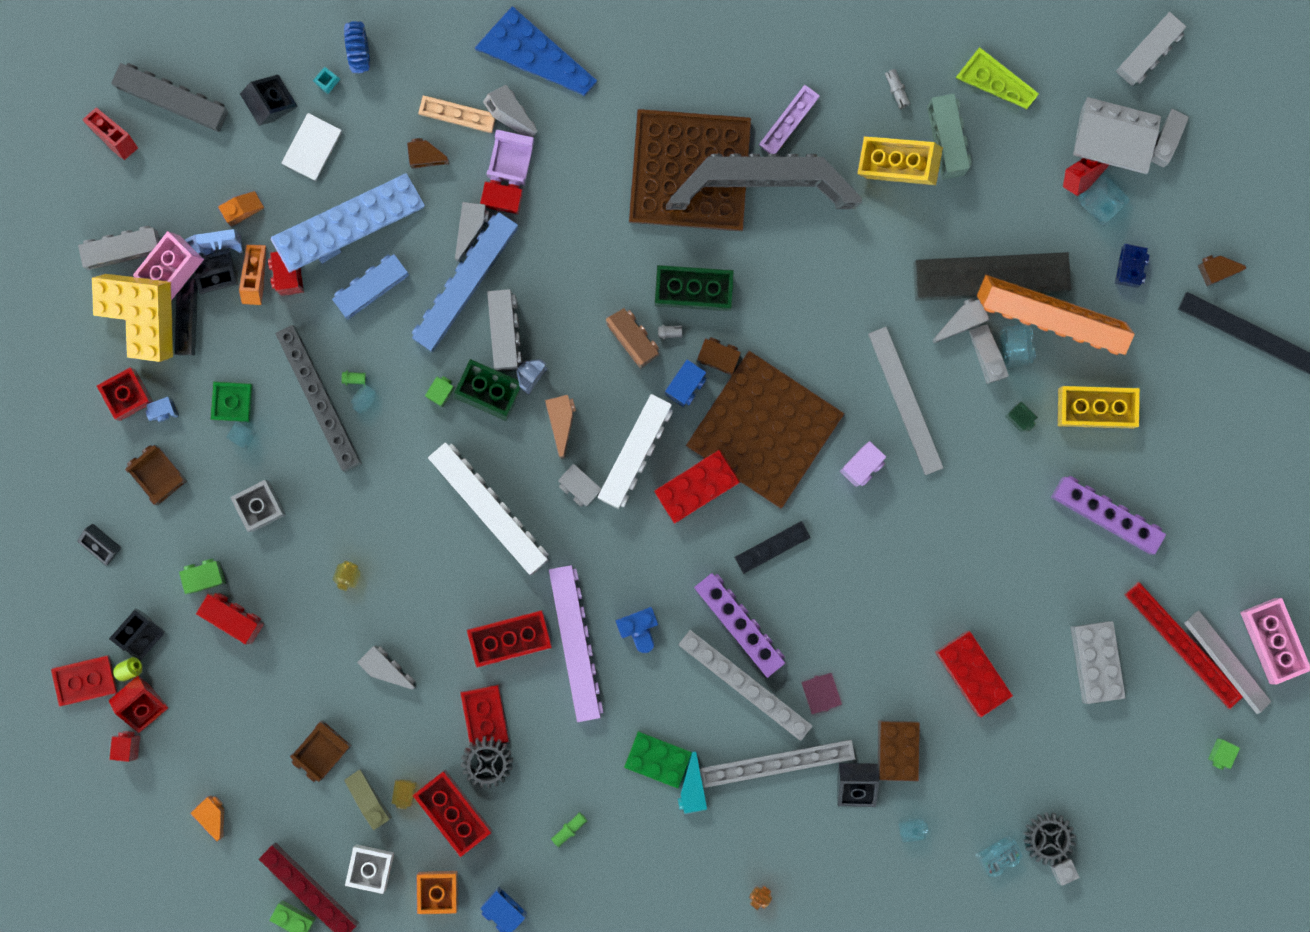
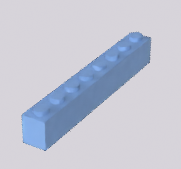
(465, 282)

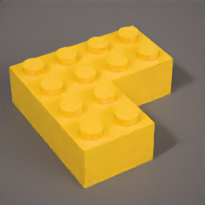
(145, 308)

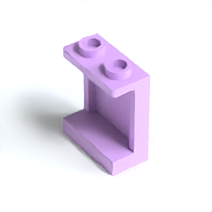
(510, 158)

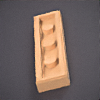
(457, 114)

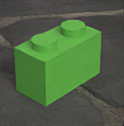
(202, 576)
(292, 918)

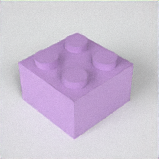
(863, 464)

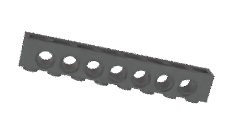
(318, 398)

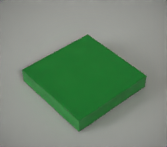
(231, 401)

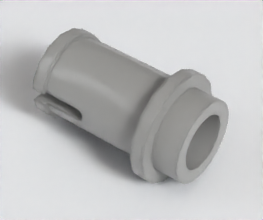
(669, 331)

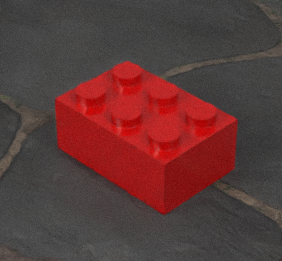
(230, 618)

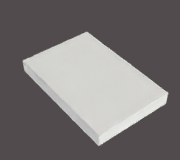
(311, 147)

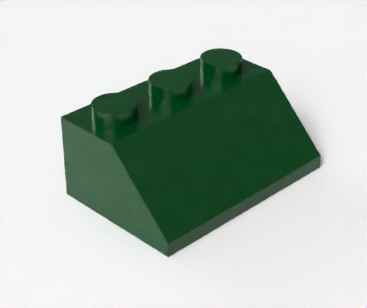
(487, 390)

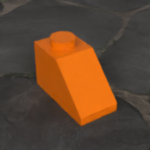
(240, 208)
(211, 816)

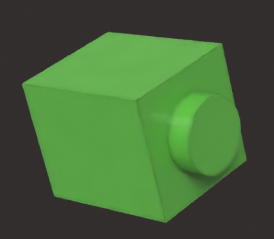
(440, 391)
(1223, 754)

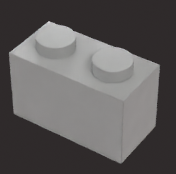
(579, 485)

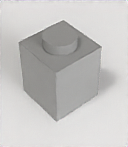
(1064, 872)

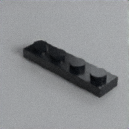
(186, 319)
(772, 547)

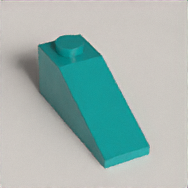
(692, 790)

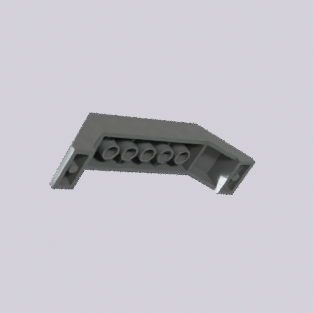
(767, 172)

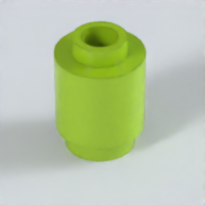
(127, 669)

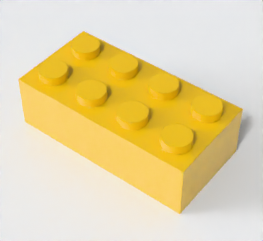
(900, 160)
(1098, 407)

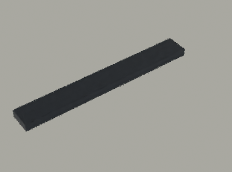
(1245, 332)

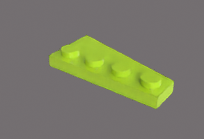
(992, 77)

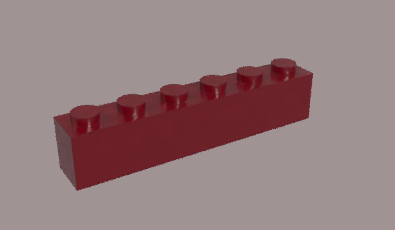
(307, 890)

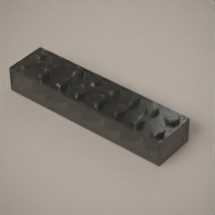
(963, 276)

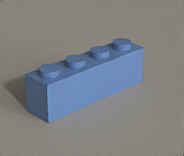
(370, 287)

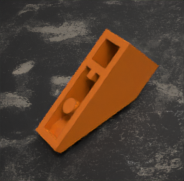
(253, 275)

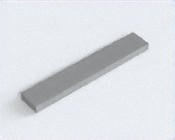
(1227, 662)

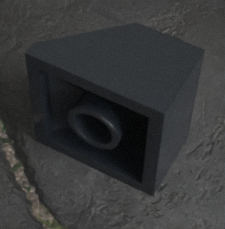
(268, 99)
(857, 784)

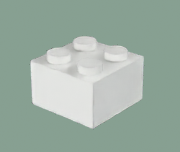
(369, 869)

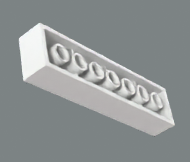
(486, 506)

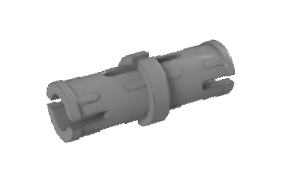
(897, 88)

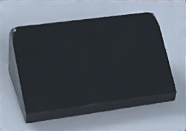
(99, 544)

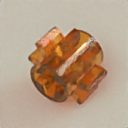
(760, 897)

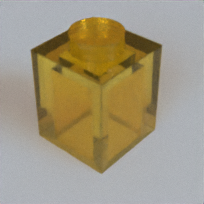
(403, 793)

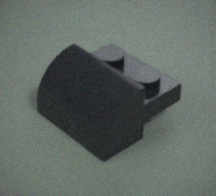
(216, 272)
(137, 634)

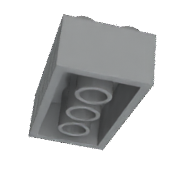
(503, 330)
(1097, 662)

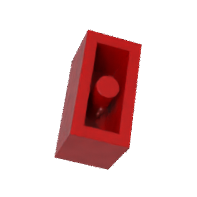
(502, 197)
(124, 746)

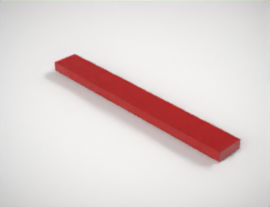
(1183, 645)

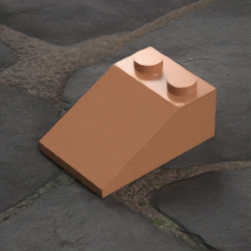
(561, 419)

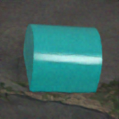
(326, 80)

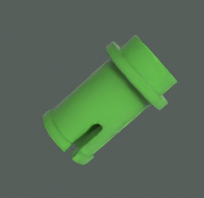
(353, 378)

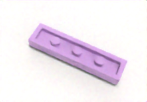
(789, 120)

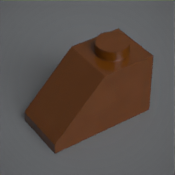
(424, 154)
(1218, 268)

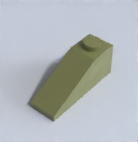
(367, 800)

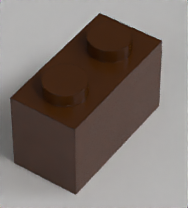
(718, 355)

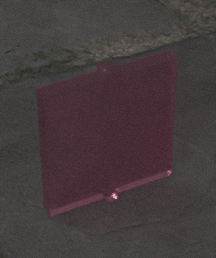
(821, 693)

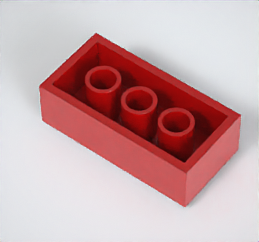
(697, 486)
(509, 638)
(973, 673)
(452, 813)

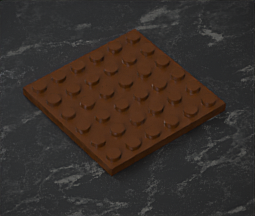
(669, 152)
(766, 428)

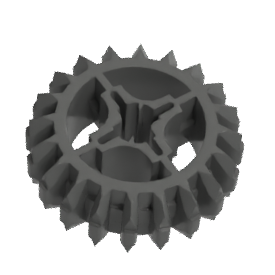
(492, 756)
(1042, 844)

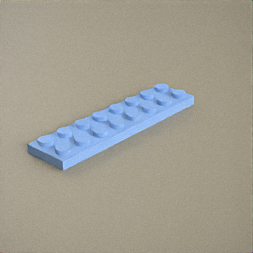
(347, 222)

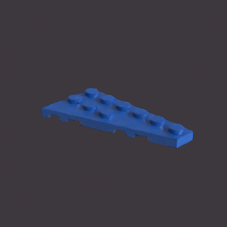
(527, 48)

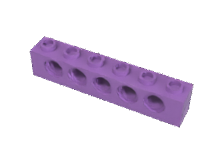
(1063, 495)
(776, 658)

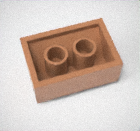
(632, 337)

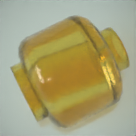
(346, 575)

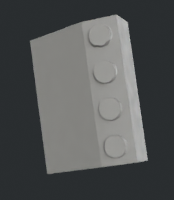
(1116, 135)

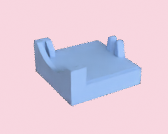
(217, 240)

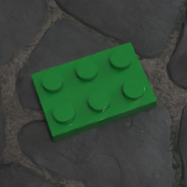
(657, 759)

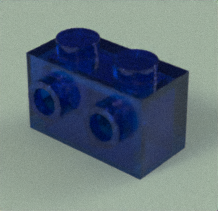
(1132, 265)

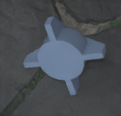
(530, 373)

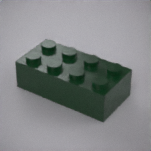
(694, 288)

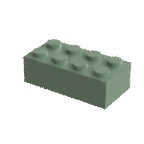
(947, 133)

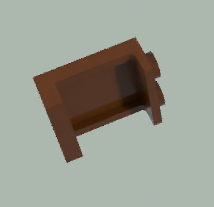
(155, 474)
(320, 752)

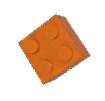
(437, 892)

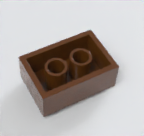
(898, 750)

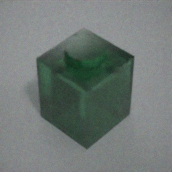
(1021, 417)

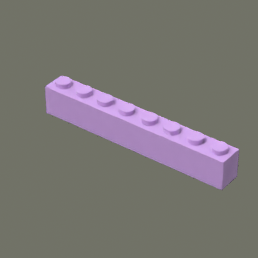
(575, 644)

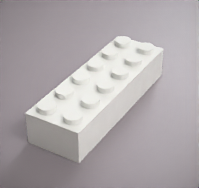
(635, 451)

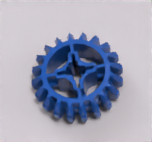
(357, 47)

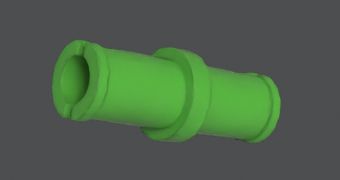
(569, 829)

